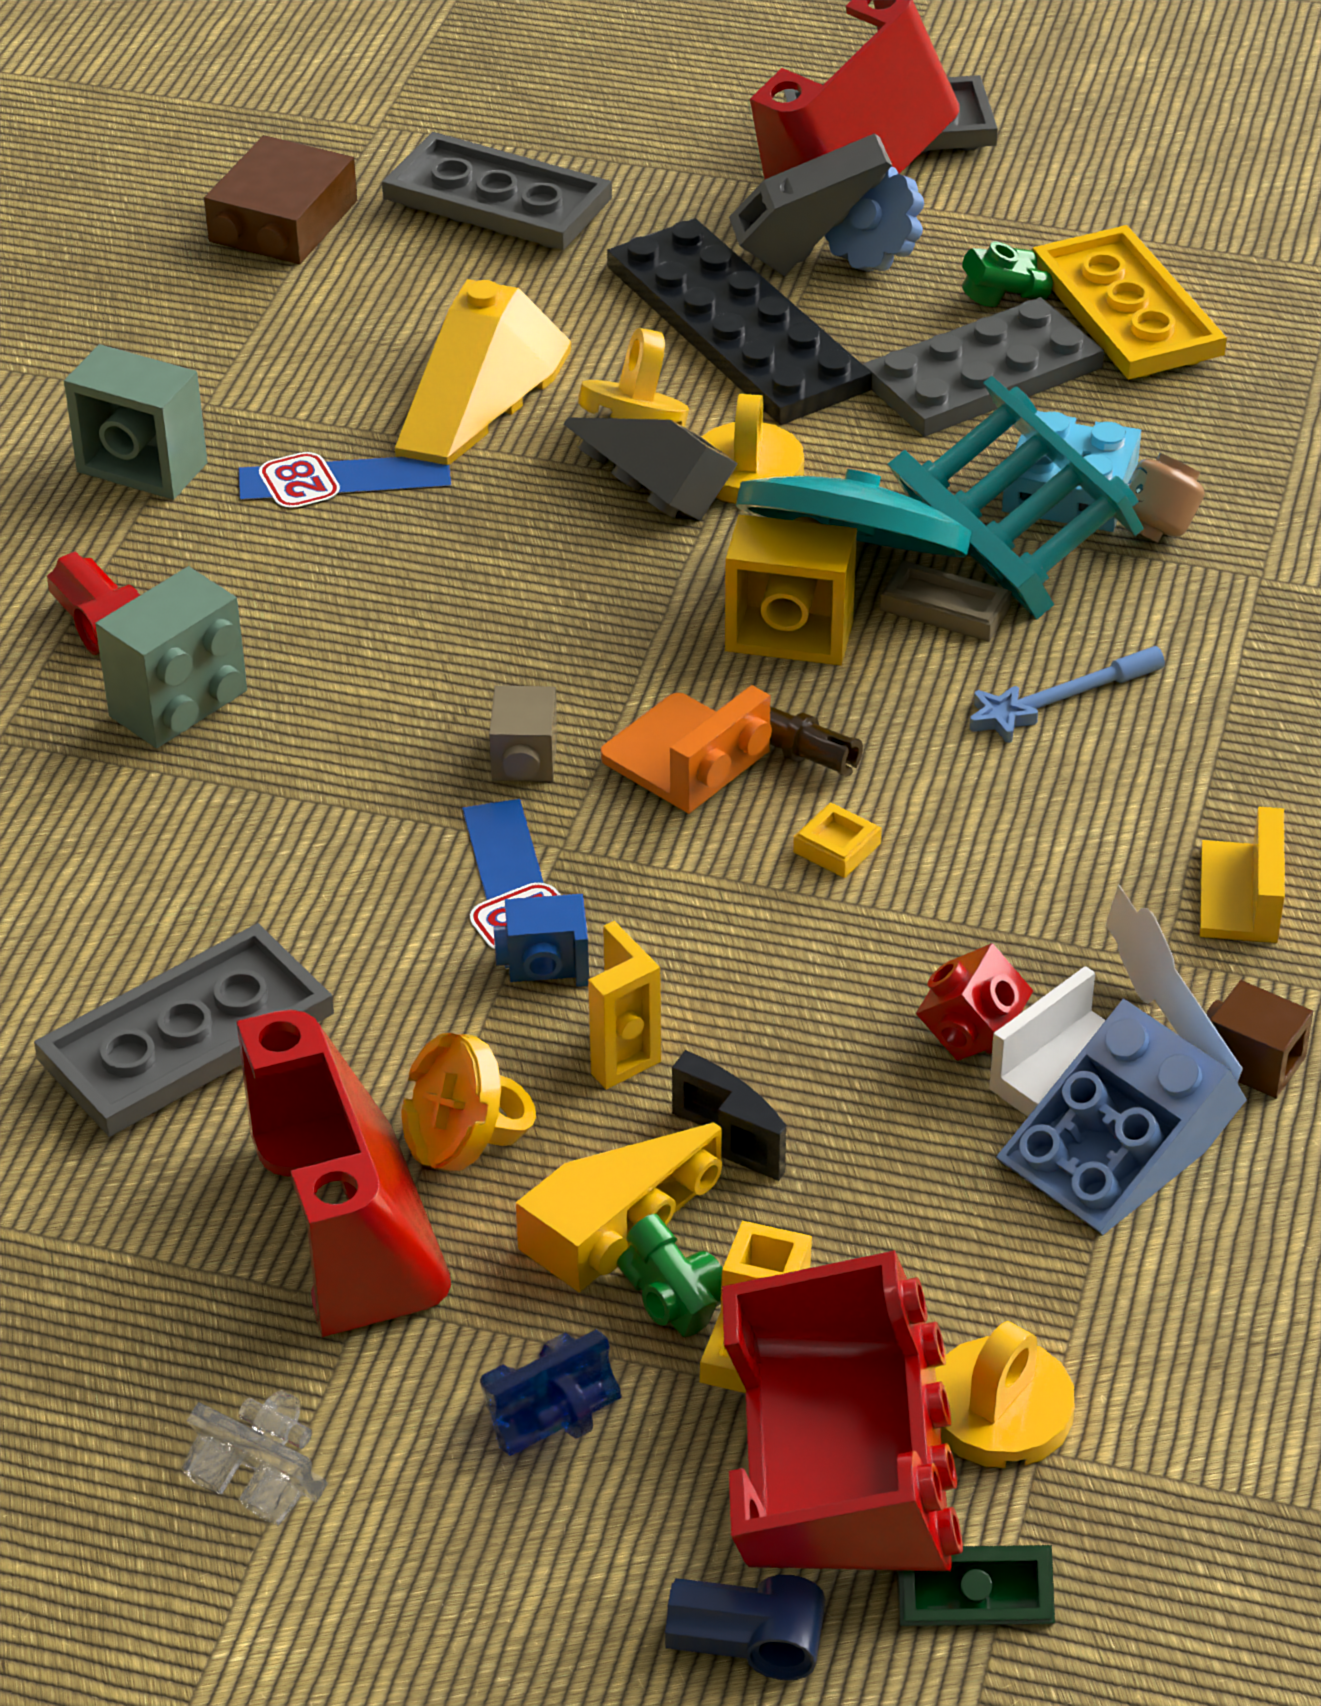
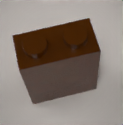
(281, 199)

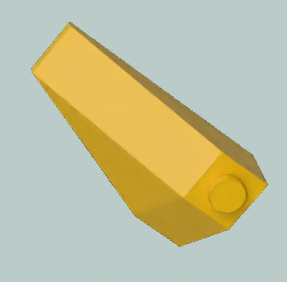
(482, 365)

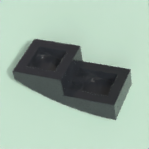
(749, 1126)

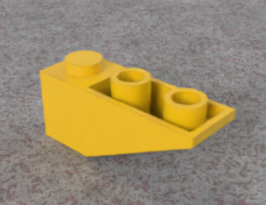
(584, 1209)

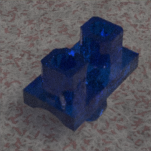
(551, 1392)

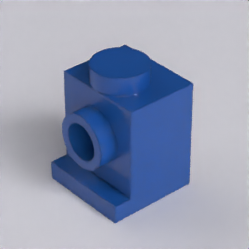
(544, 939)

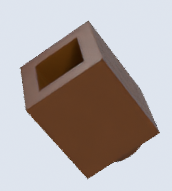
(1263, 1034)

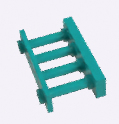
(993, 544)

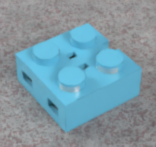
(1105, 446)

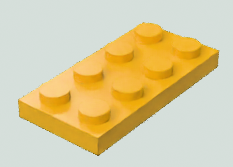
(1129, 302)

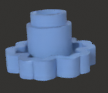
(880, 224)

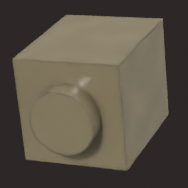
(523, 733)

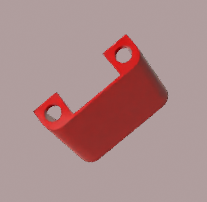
(884, 89)
(322, 1126)
(841, 1421)

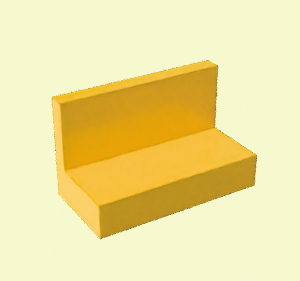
(1245, 883)
(624, 1010)

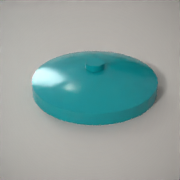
(858, 503)

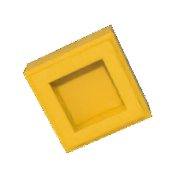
(837, 840)

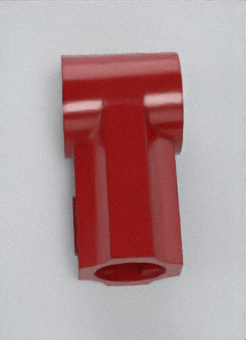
(87, 594)

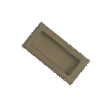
(946, 600)

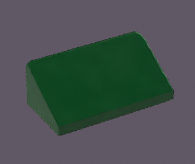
(981, 1589)

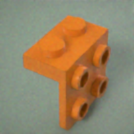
(689, 749)

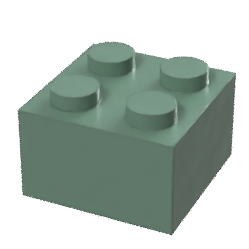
(136, 421)
(172, 656)

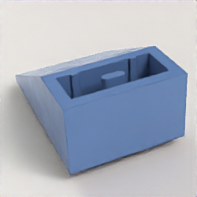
(1123, 1119)

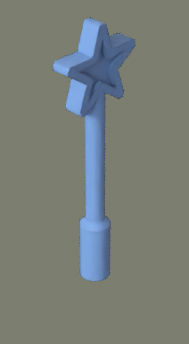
(1009, 711)

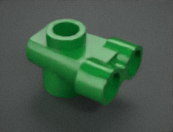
(1001, 270)
(672, 1286)

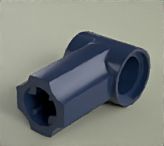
(767, 1625)

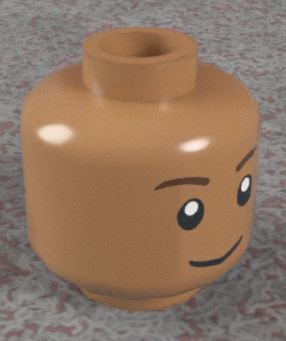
(1166, 496)

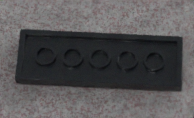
(739, 321)

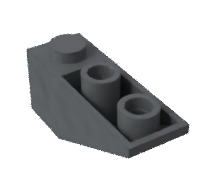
(800, 205)
(661, 455)

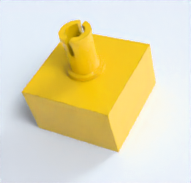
(790, 589)

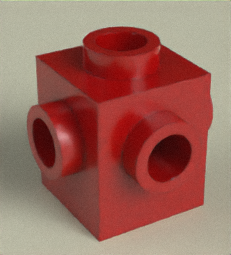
(973, 1000)

